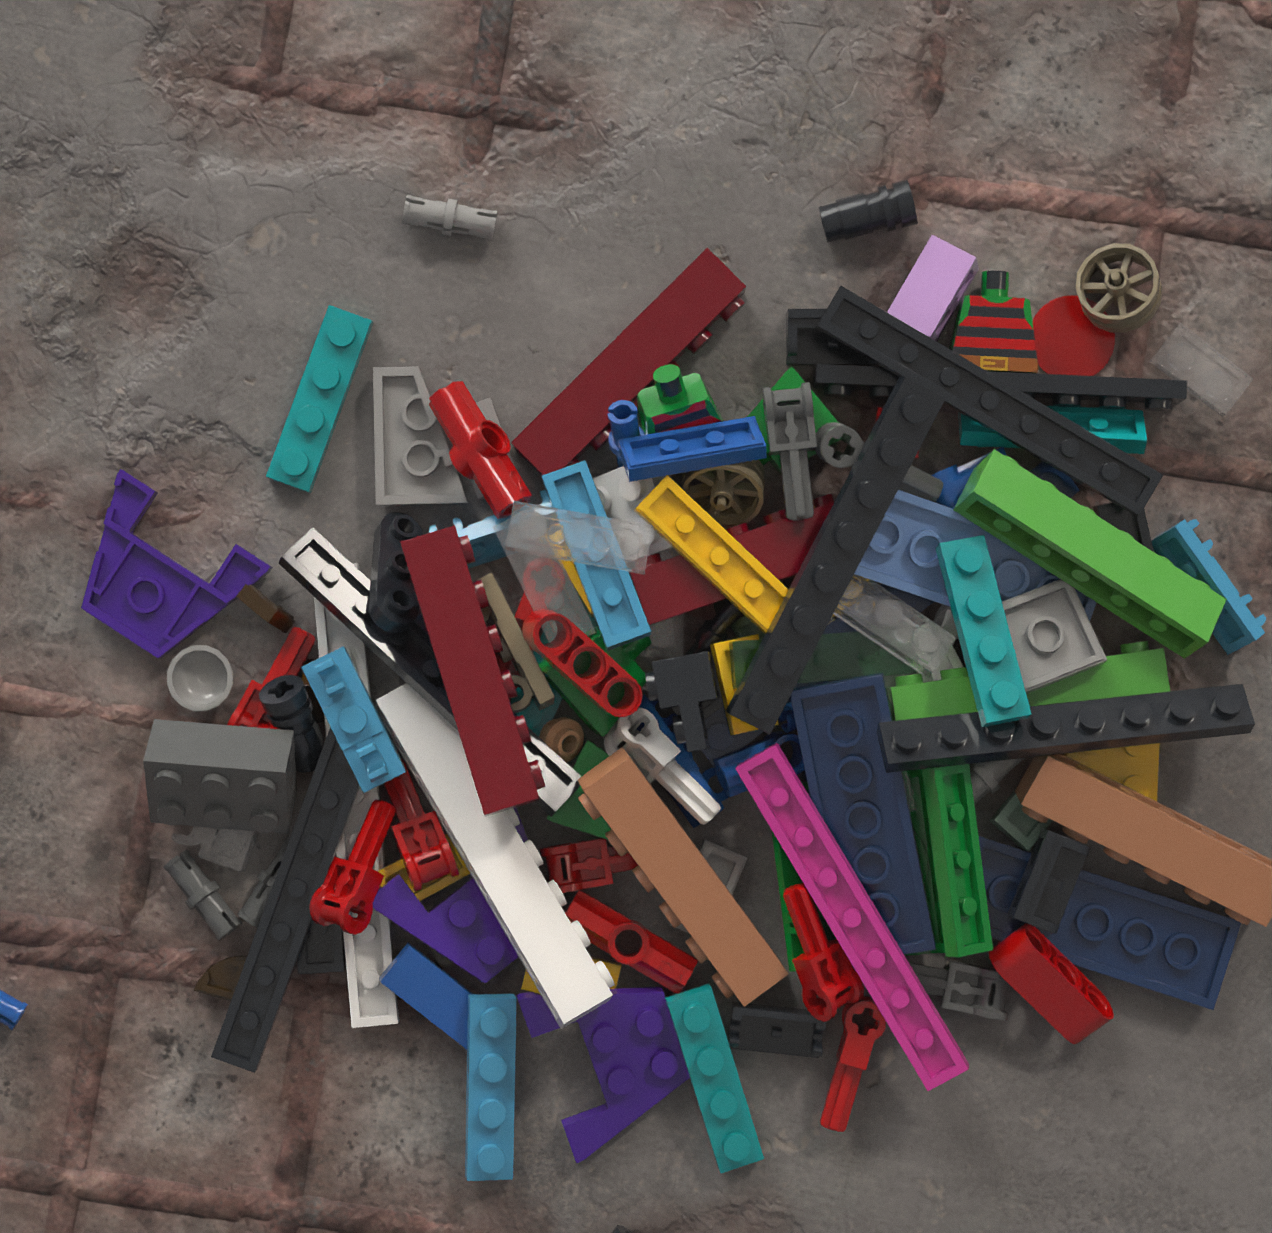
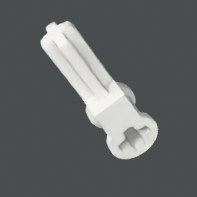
(655, 758)

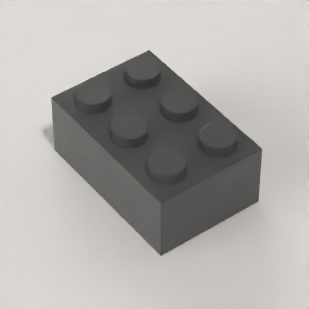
(221, 776)

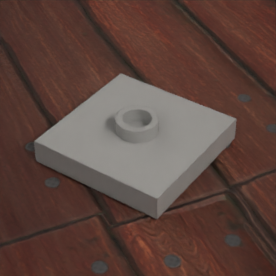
(1051, 635)

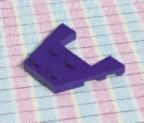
(148, 592)
(456, 928)
(632, 1056)

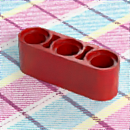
(603, 669)
(1051, 983)

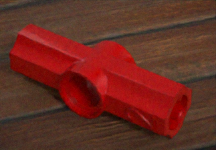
(479, 448)
(655, 957)

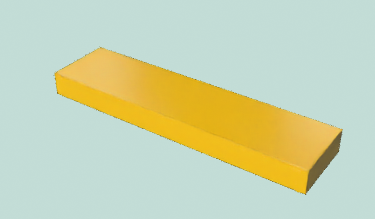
(713, 552)

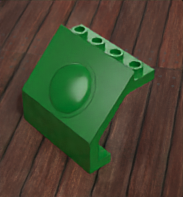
(948, 859)

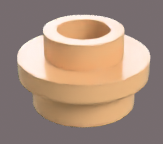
(555, 732)

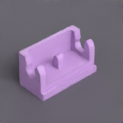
(934, 287)

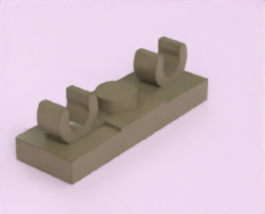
(516, 649)

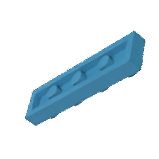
(606, 589)
(490, 1087)

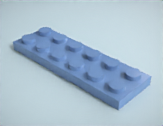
(906, 555)

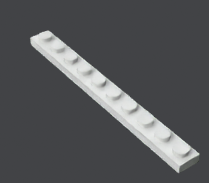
(371, 950)

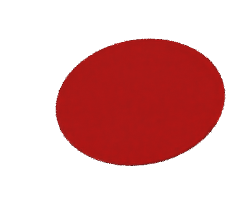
(1068, 340)

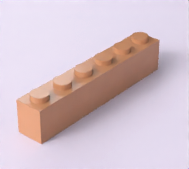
(1149, 834)
(682, 877)

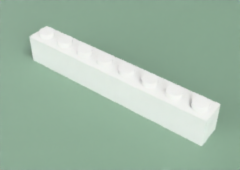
(498, 861)

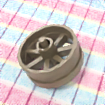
(1119, 287)
(724, 488)

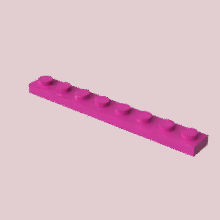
(852, 917)

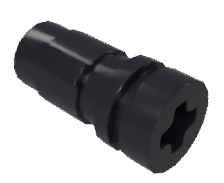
(870, 212)
(290, 708)

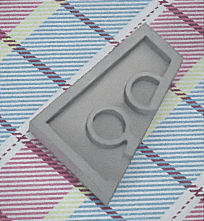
(410, 444)

